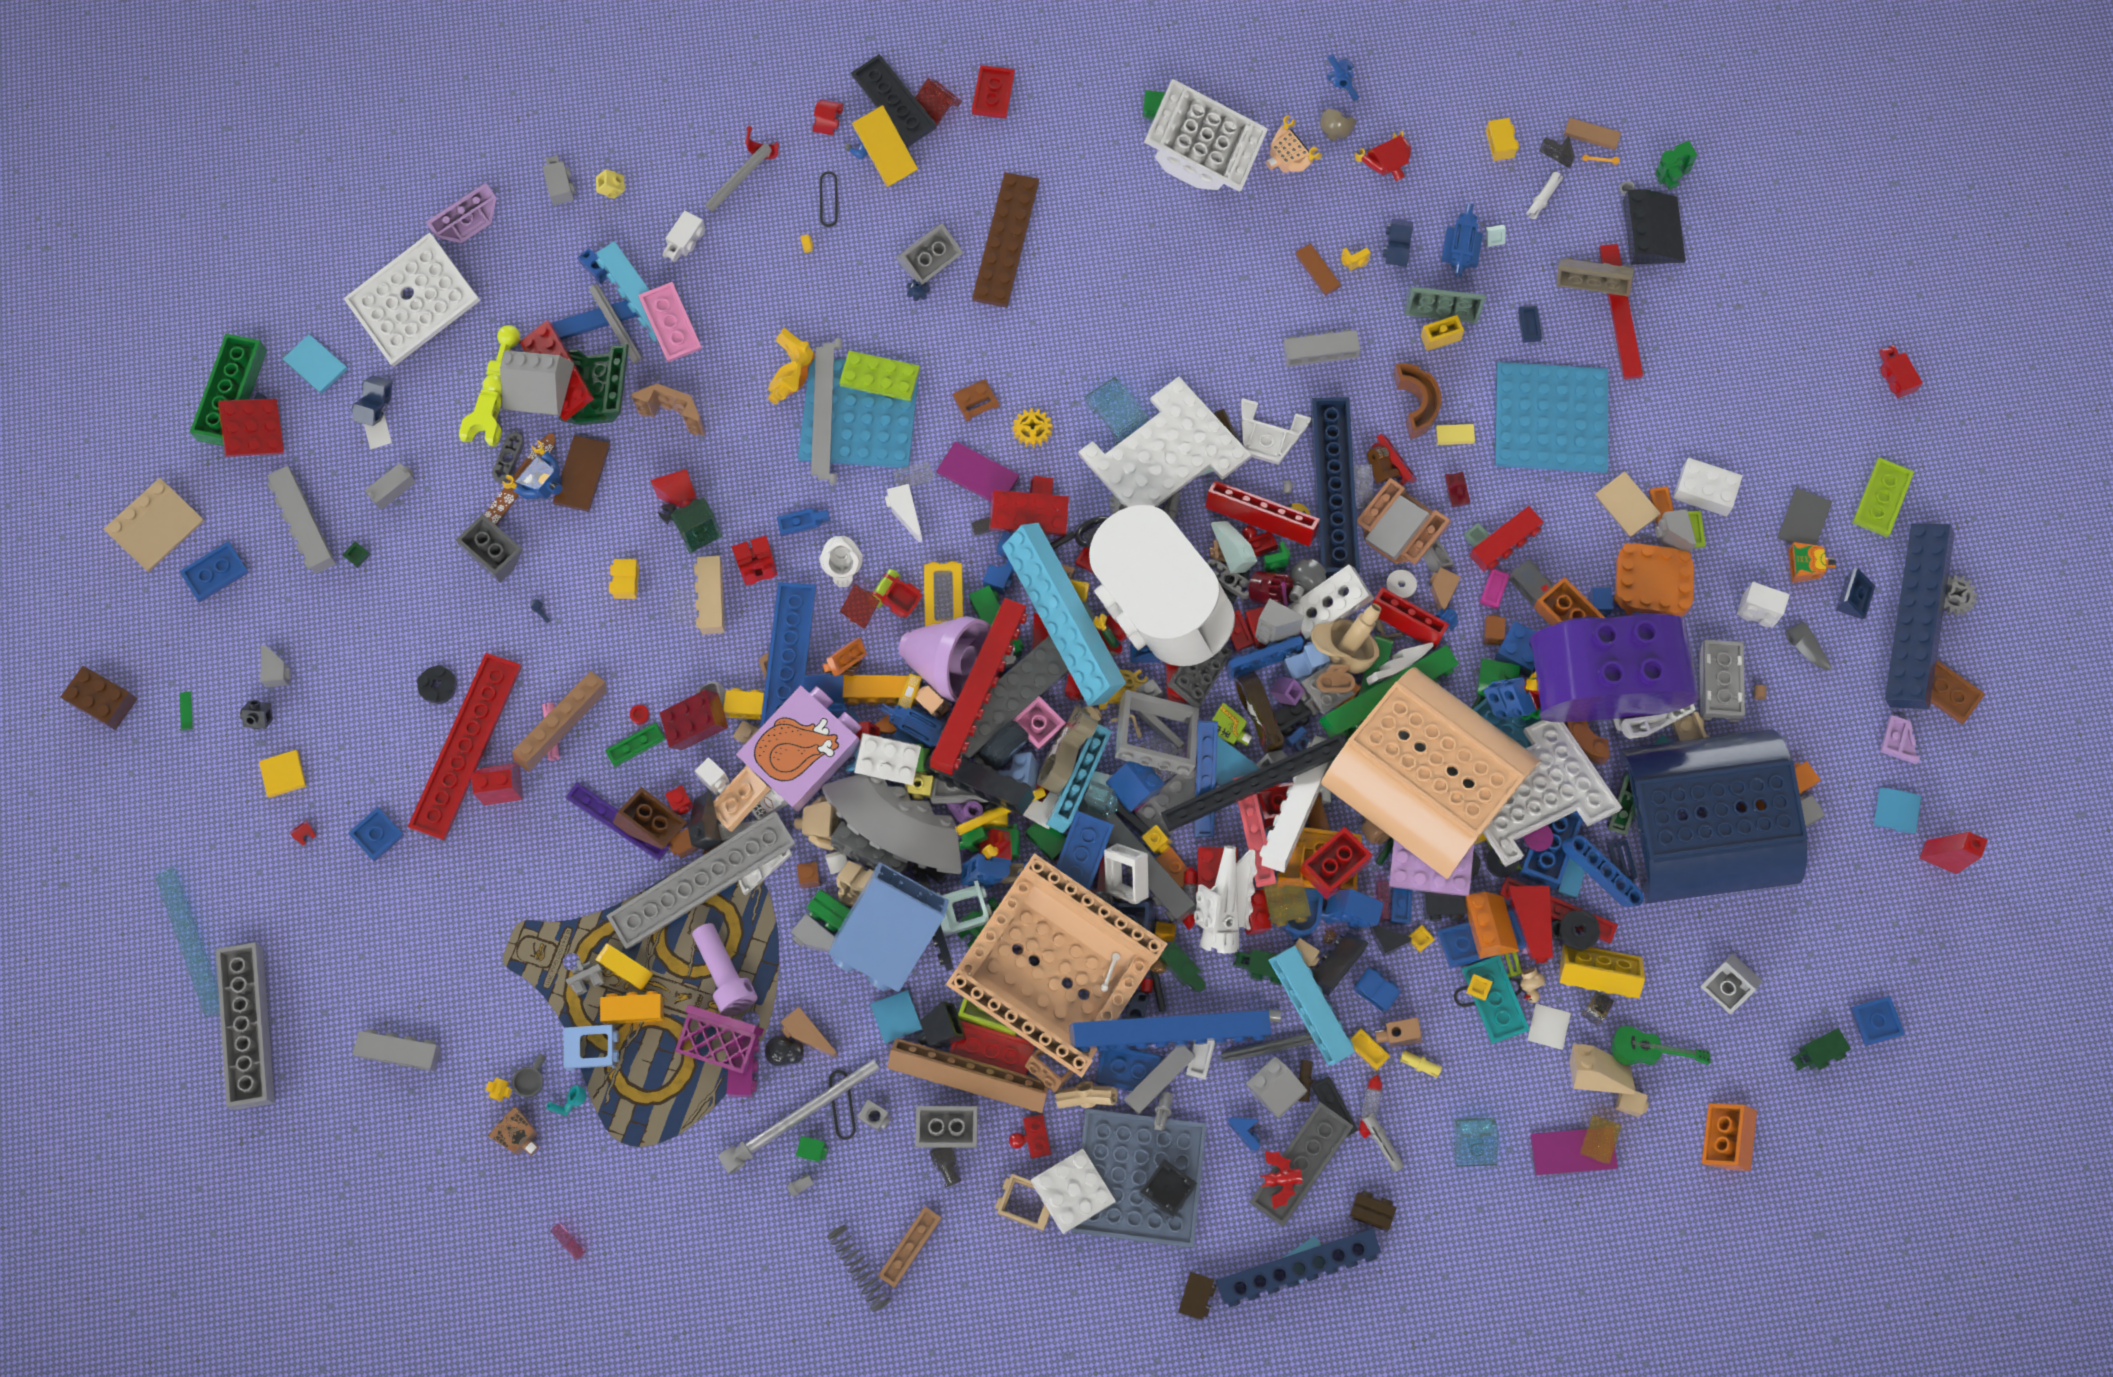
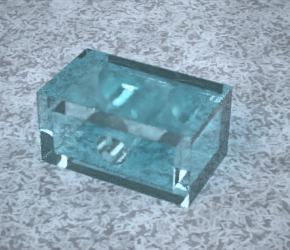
(1101, 799)

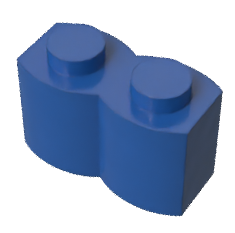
(1377, 990)

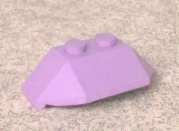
(465, 216)

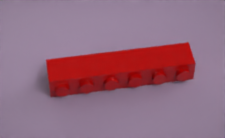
(1262, 513)

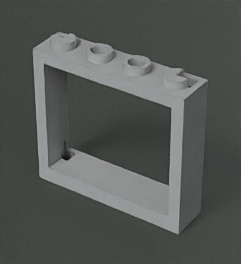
(1161, 708)

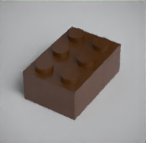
(98, 697)

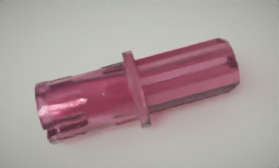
(1383, 896)
(568, 1241)

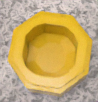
(807, 243)

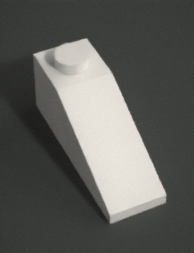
(903, 508)

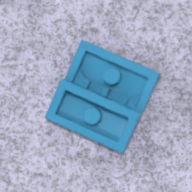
(1897, 810)
(896, 1016)

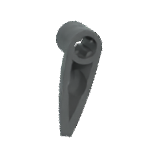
(1806, 643)

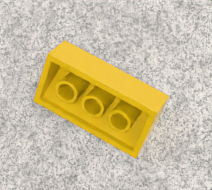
(1602, 971)

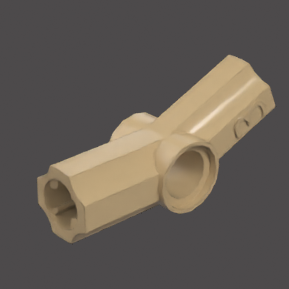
(1086, 1095)

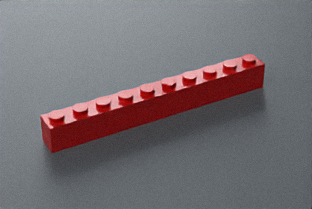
(978, 687)

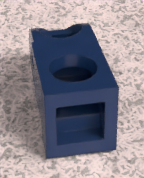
(1138, 1005)

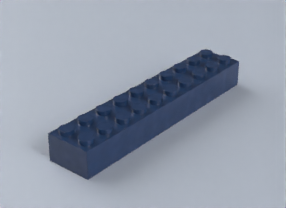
(1334, 484)
(1920, 616)

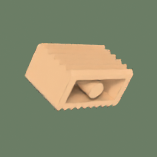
(933, 701)

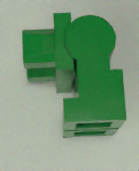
(1675, 164)

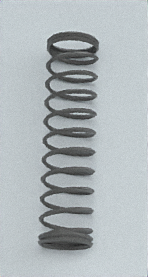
(836, 1233)

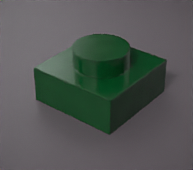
(356, 554)

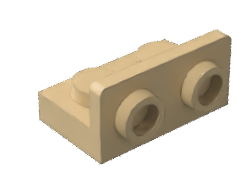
(1690, 727)

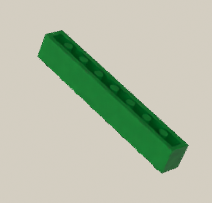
(1357, 710)

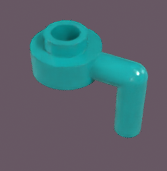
(575, 1097)

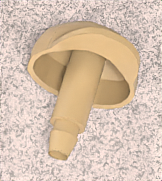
(1349, 641)

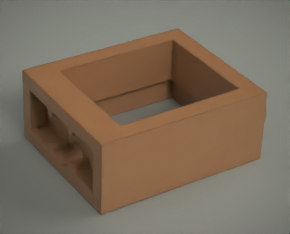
(1045, 1074)

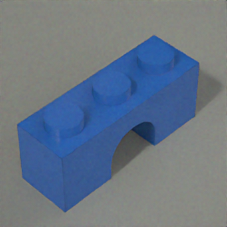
(1000, 577)

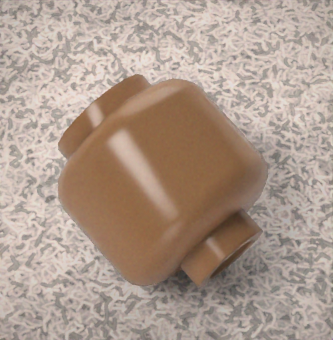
(1373, 833)

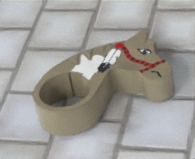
(1063, 753)

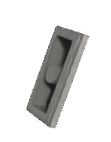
(1437, 557)

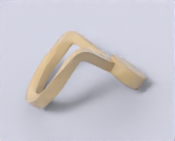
(1137, 729)

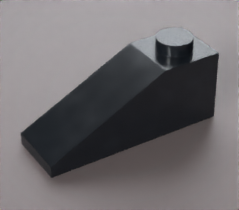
(703, 823)

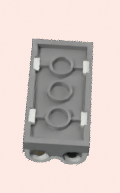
(1722, 680)

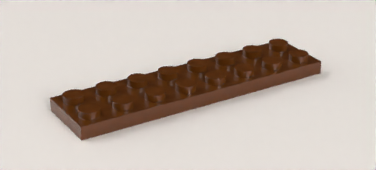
(1005, 240)

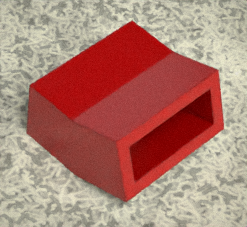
(1041, 485)

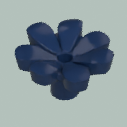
(917, 290)

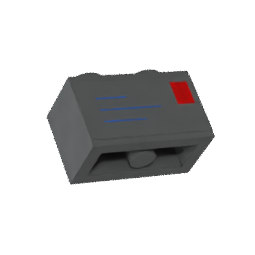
(1530, 582)

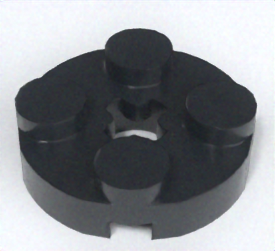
(427, 680)
(1590, 928)

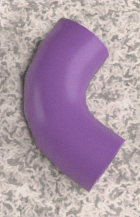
(965, 811)

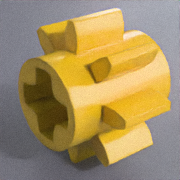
(498, 1089)

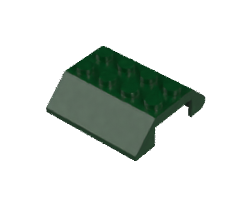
(605, 380)

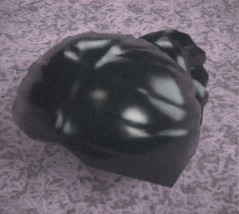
(783, 1052)

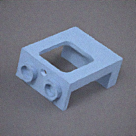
(572, 1047)

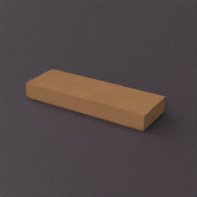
(1592, 133)

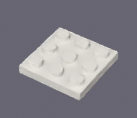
(1072, 1191)

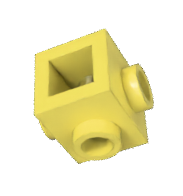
(610, 184)
(924, 790)

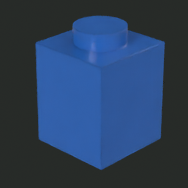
(1602, 600)

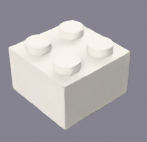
(1762, 604)

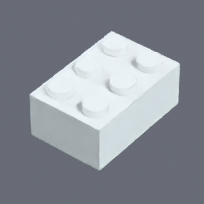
(1707, 487)
(887, 759)

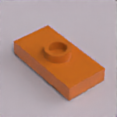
(1173, 865)

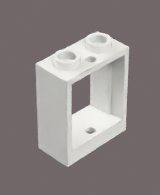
(1138, 860)

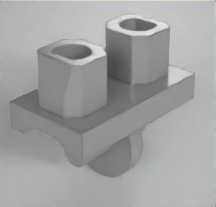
(583, 975)

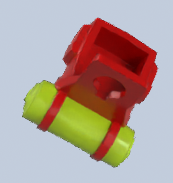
(896, 594)

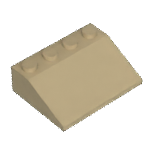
(154, 524)

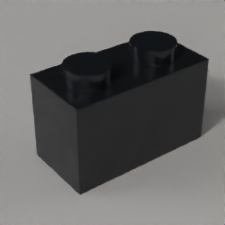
(1443, 906)

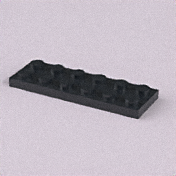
(886, 89)

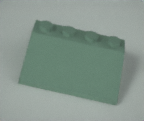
(1443, 304)

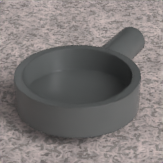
(528, 1080)

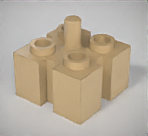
(851, 882)

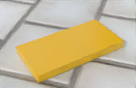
(884, 146)

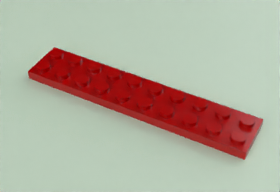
(464, 747)

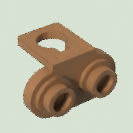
(1336, 680)

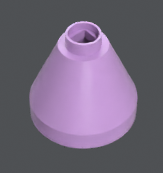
(945, 653)

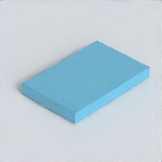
(315, 364)

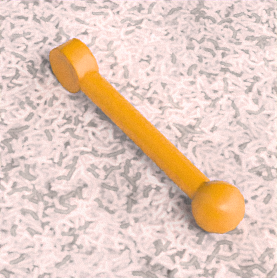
(1615, 160)

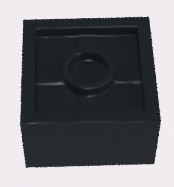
(1168, 1188)

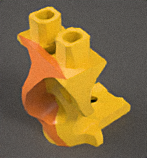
(793, 374)

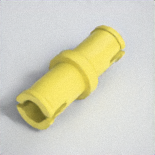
(1420, 1063)

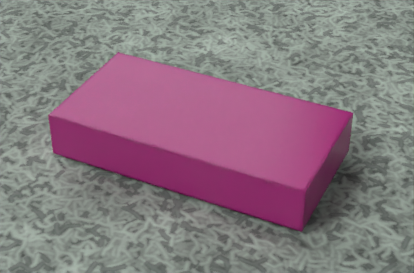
(1494, 588)

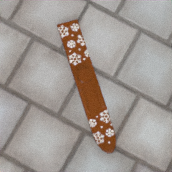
(508, 496)

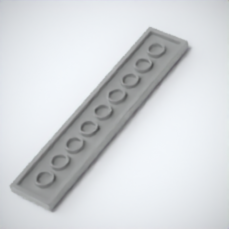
(701, 880)

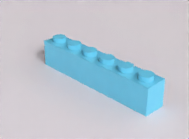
(627, 281)
(1073, 791)
(1312, 1005)

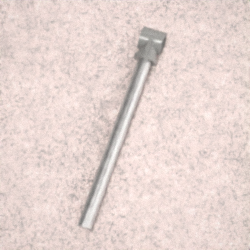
(735, 1157)

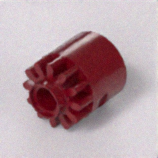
(1268, 586)

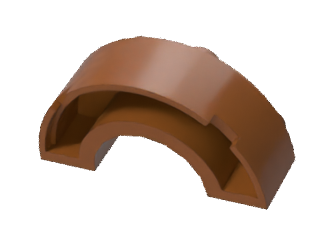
(1428, 393)
(1593, 746)

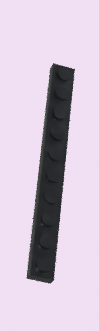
(1253, 783)

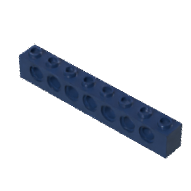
(1366, 1239)

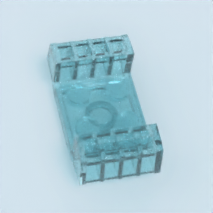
(1116, 409)

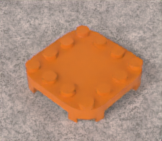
(1654, 580)

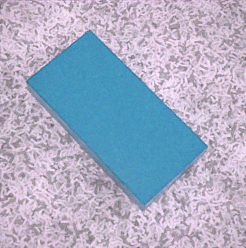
(1571, 880)

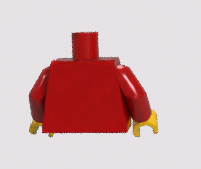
(1388, 156)

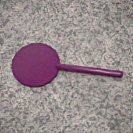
(1539, 839)

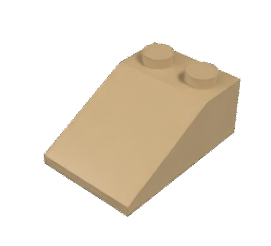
(1599, 1071)

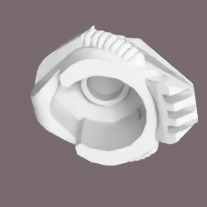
(841, 560)

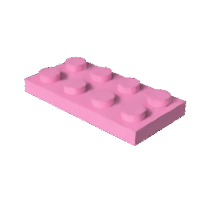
(670, 322)

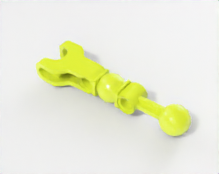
(489, 400)

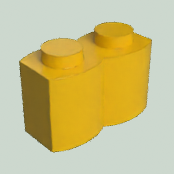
(625, 578)

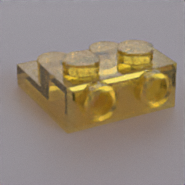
(1287, 901)

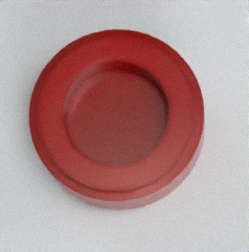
(639, 714)

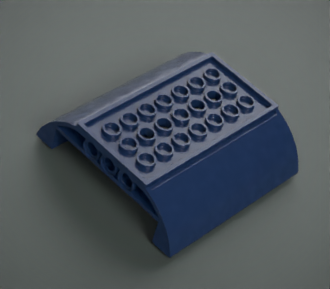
(1726, 847)

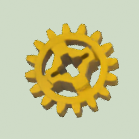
(1032, 420)

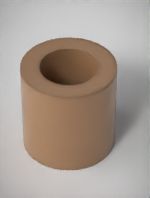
(1760, 692)

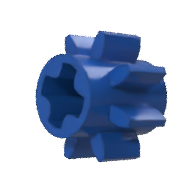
(1449, 617)

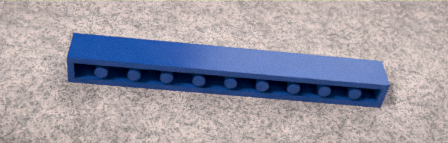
(1170, 1029)

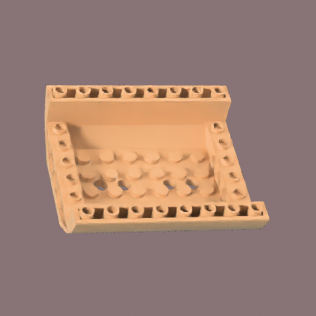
(1410, 790)
(1074, 940)

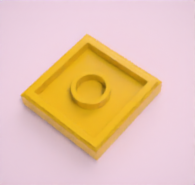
(282, 773)

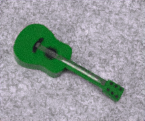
(1634, 1047)

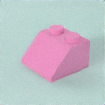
(1040, 722)

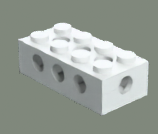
(1332, 589)

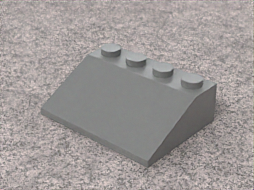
(534, 382)

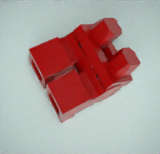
(755, 562)

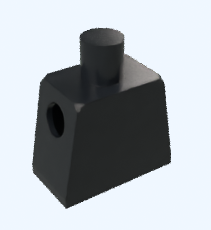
(941, 1026)

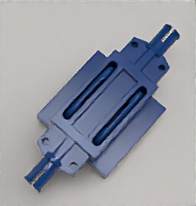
(1463, 242)
(914, 726)

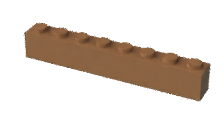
(968, 1075)

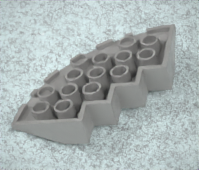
(895, 822)

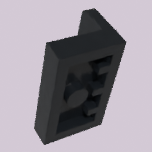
(1291, 716)

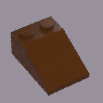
(649, 819)

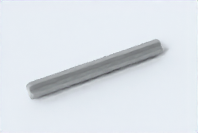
(738, 177)
(614, 322)

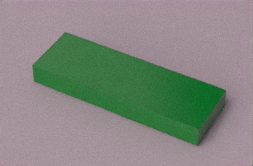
(635, 745)

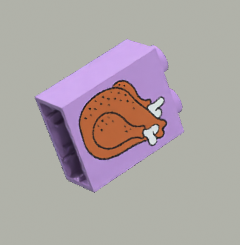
(801, 746)

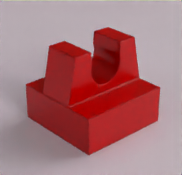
(301, 830)

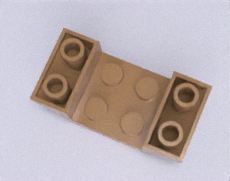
(649, 400)

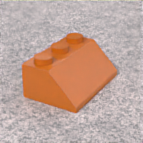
(1490, 924)
(1729, 1136)

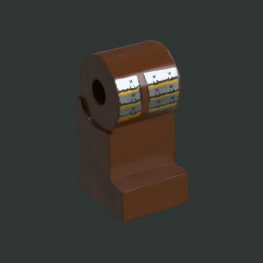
(1381, 464)

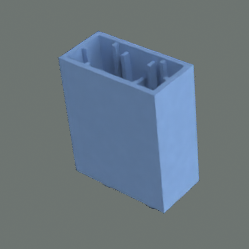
(888, 928)

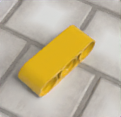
(624, 966)

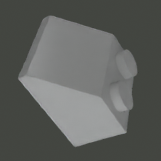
(1676, 530)
(1731, 984)
(1276, 1087)

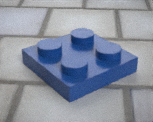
(376, 834)
(1877, 1021)

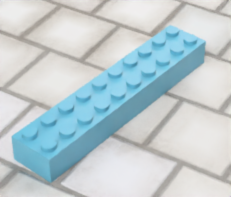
(1063, 614)

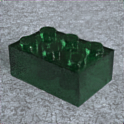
(696, 525)

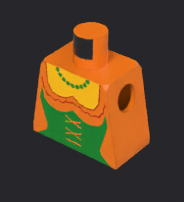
(1808, 562)

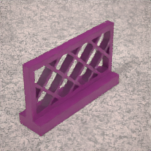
(727, 1024)

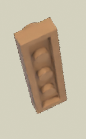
(909, 1247)

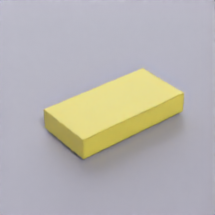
(1455, 434)

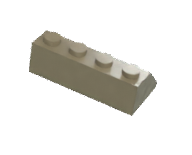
(1595, 276)

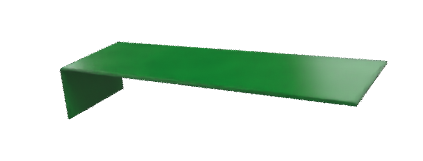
(185, 711)

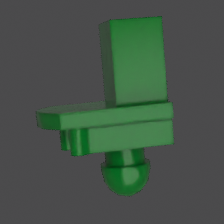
(972, 839)

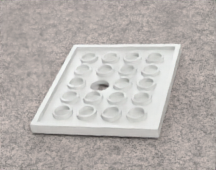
(437, 300)

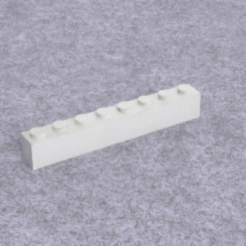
(1293, 815)

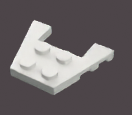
(1268, 441)
(756, 877)

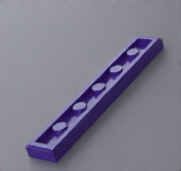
(605, 814)

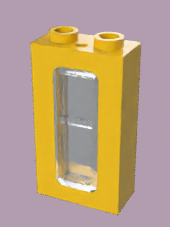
(943, 592)

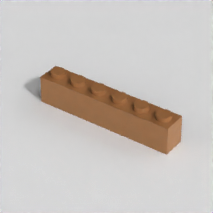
(559, 721)

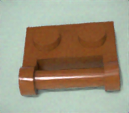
(974, 395)

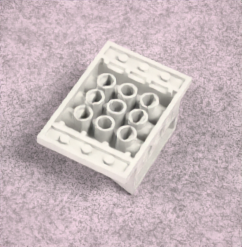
(1203, 139)

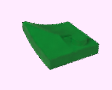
(1495, 671)

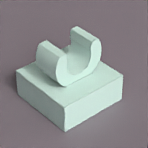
(1495, 235)

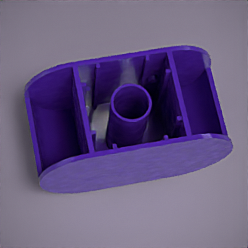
(1614, 667)

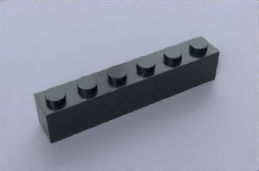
(987, 785)

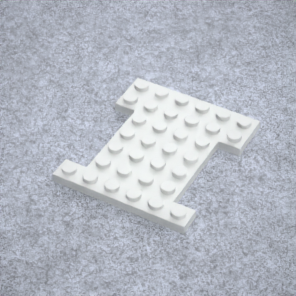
(1167, 450)
(1555, 789)

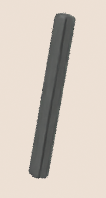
(1267, 1047)

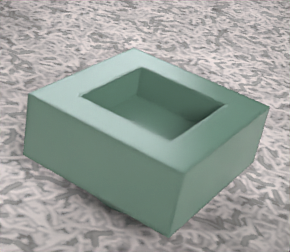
(1476, 535)

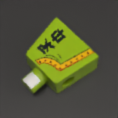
(1231, 726)

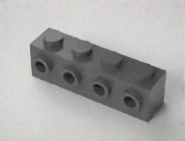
(861, 851)

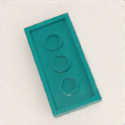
(1501, 1009)

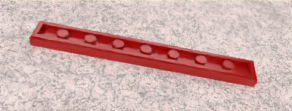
(1622, 321)

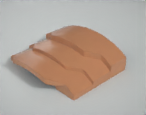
(1424, 538)

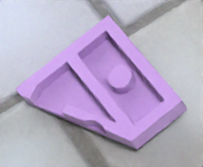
(1899, 740)

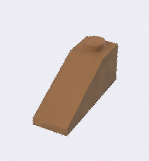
(804, 1031)

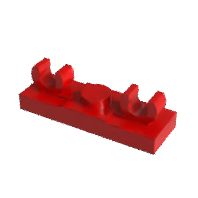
(1396, 460)

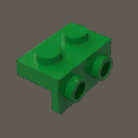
(1277, 562)

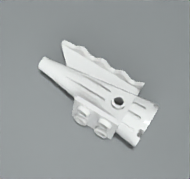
(1227, 903)

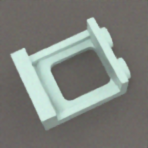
(949, 923)

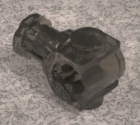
(944, 1161)

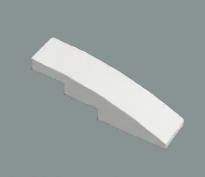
(1400, 662)

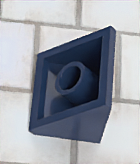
(1856, 595)

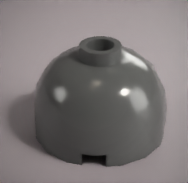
(1308, 574)

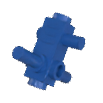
(1342, 75)

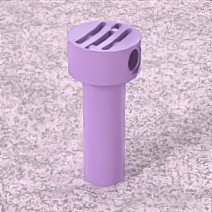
(733, 993)

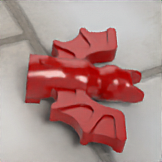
(1285, 1177)

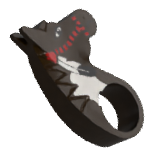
(1260, 711)

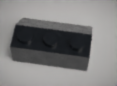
(1338, 962)

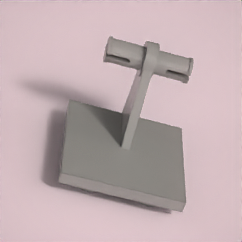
(1323, 700)

